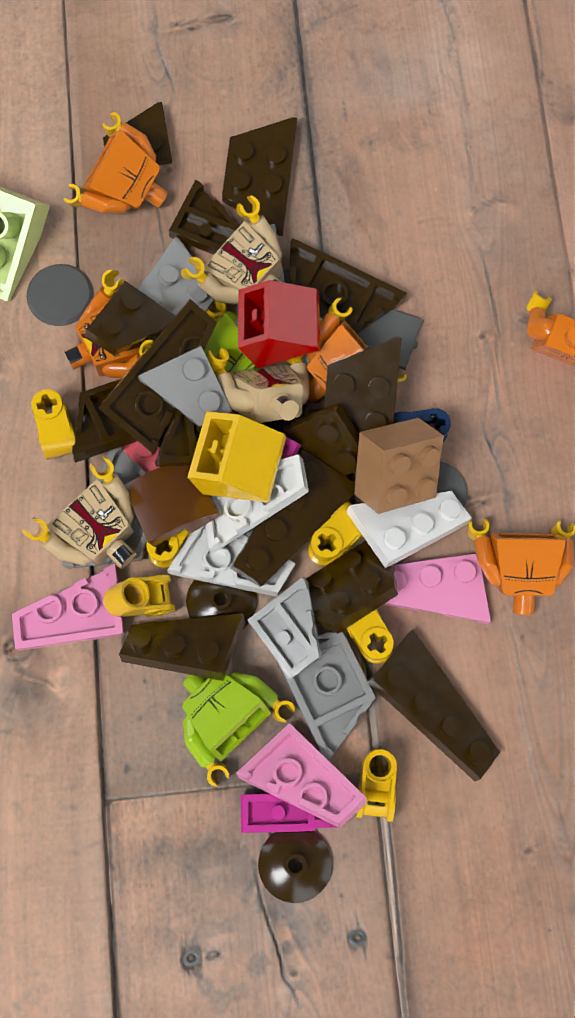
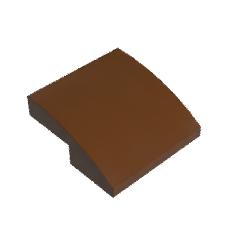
(169, 503)

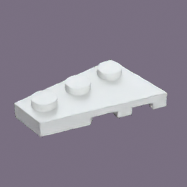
(243, 515)
(408, 528)
(200, 563)

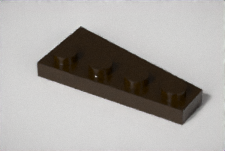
(136, 405)
(290, 528)
(429, 701)

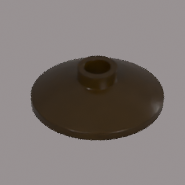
(201, 601)
(289, 885)

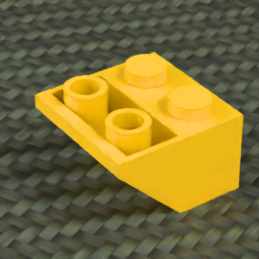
(236, 457)

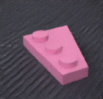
(443, 587)
(69, 615)
(303, 777)

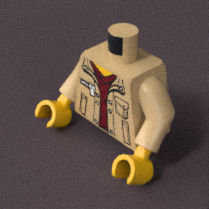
(242, 261)
(264, 392)
(92, 524)

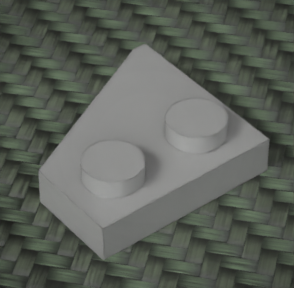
(188, 385)
(289, 628)

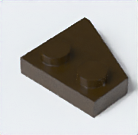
(127, 320)

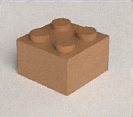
(398, 465)

